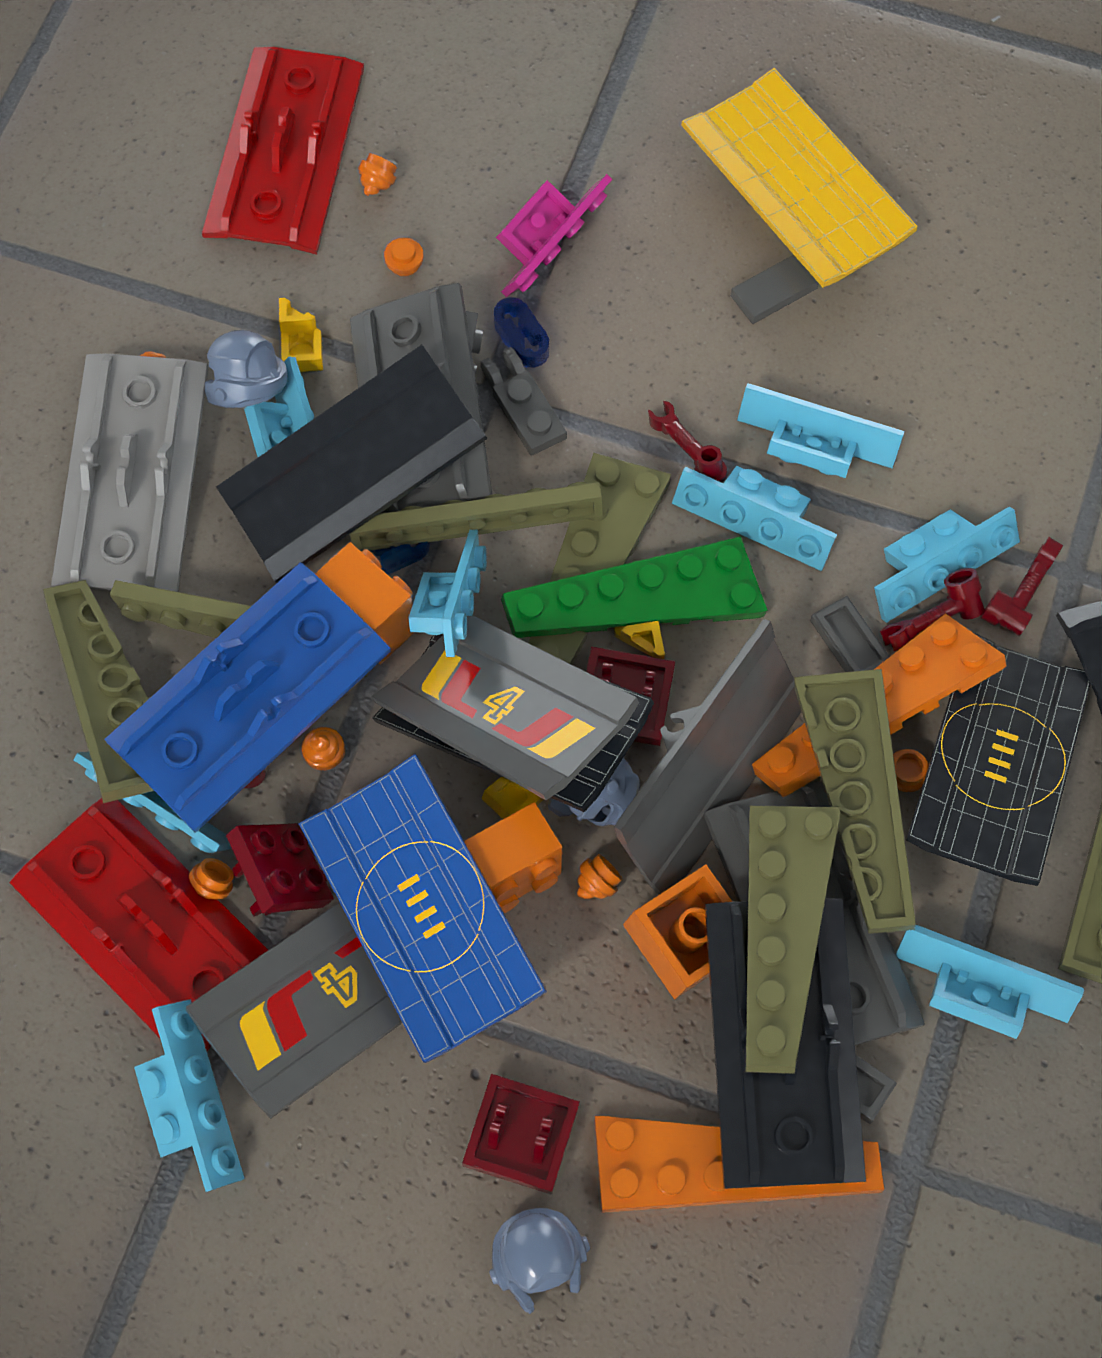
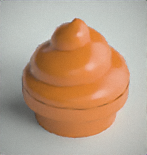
(376, 174)
(323, 748)
(598, 878)

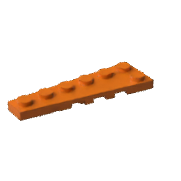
(914, 680)
(681, 1166)

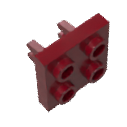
(639, 674)
(278, 868)
(521, 1134)

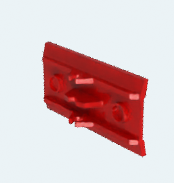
(284, 148)
(134, 912)

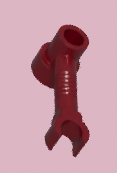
(706, 459)
(963, 598)
(1011, 611)

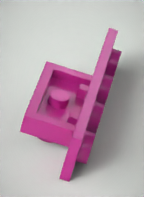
(541, 224)

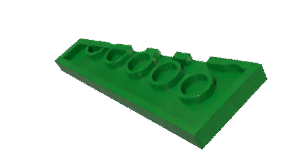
(673, 587)

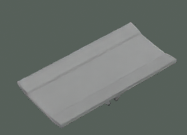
(131, 472)

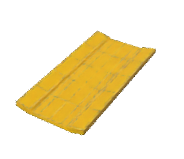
(800, 179)

